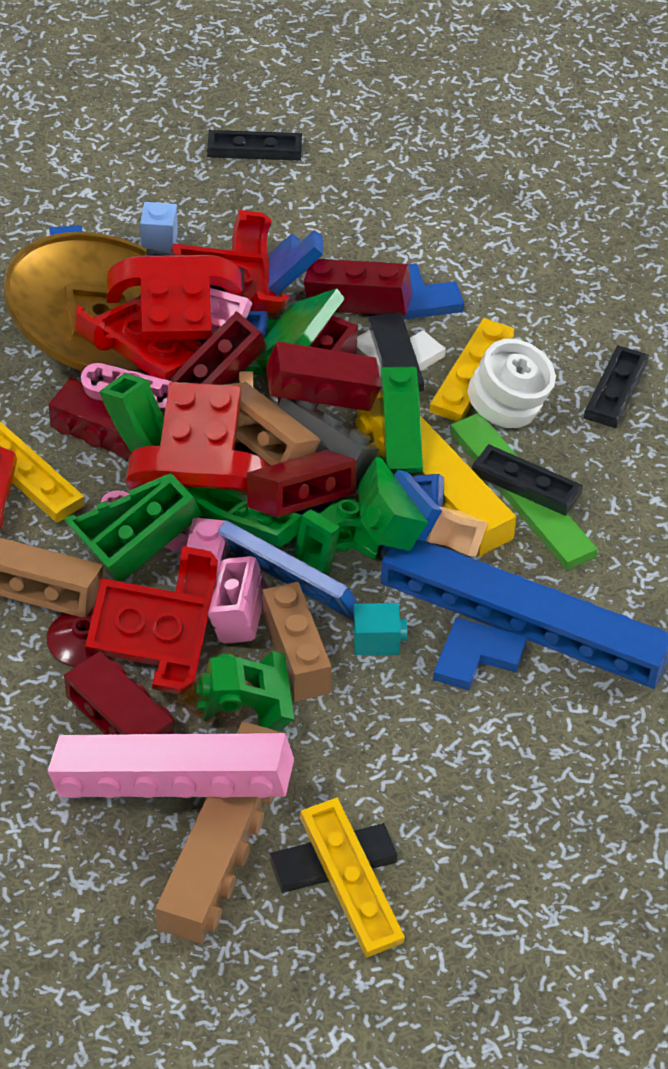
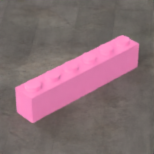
(172, 765)

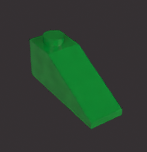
(401, 419)
(388, 509)

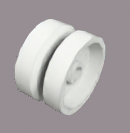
(511, 383)

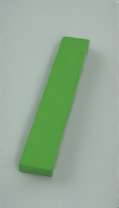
(555, 530)

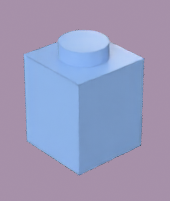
(159, 226)

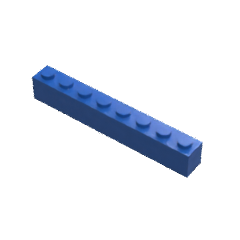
(530, 610)

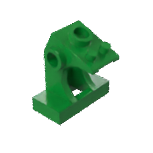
(330, 531)
(225, 689)

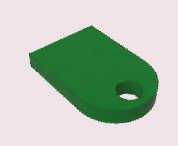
(301, 322)

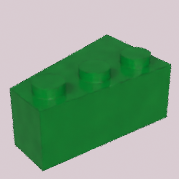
(135, 526)

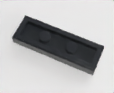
(254, 145)
(393, 343)
(616, 386)
(527, 479)
(301, 867)

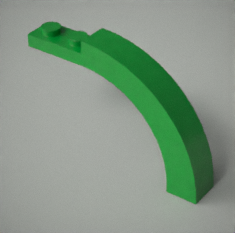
(141, 425)

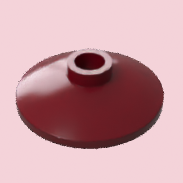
(67, 641)

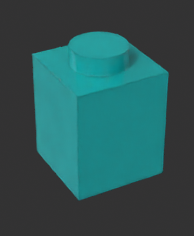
(378, 629)

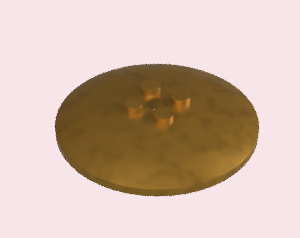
(55, 277)

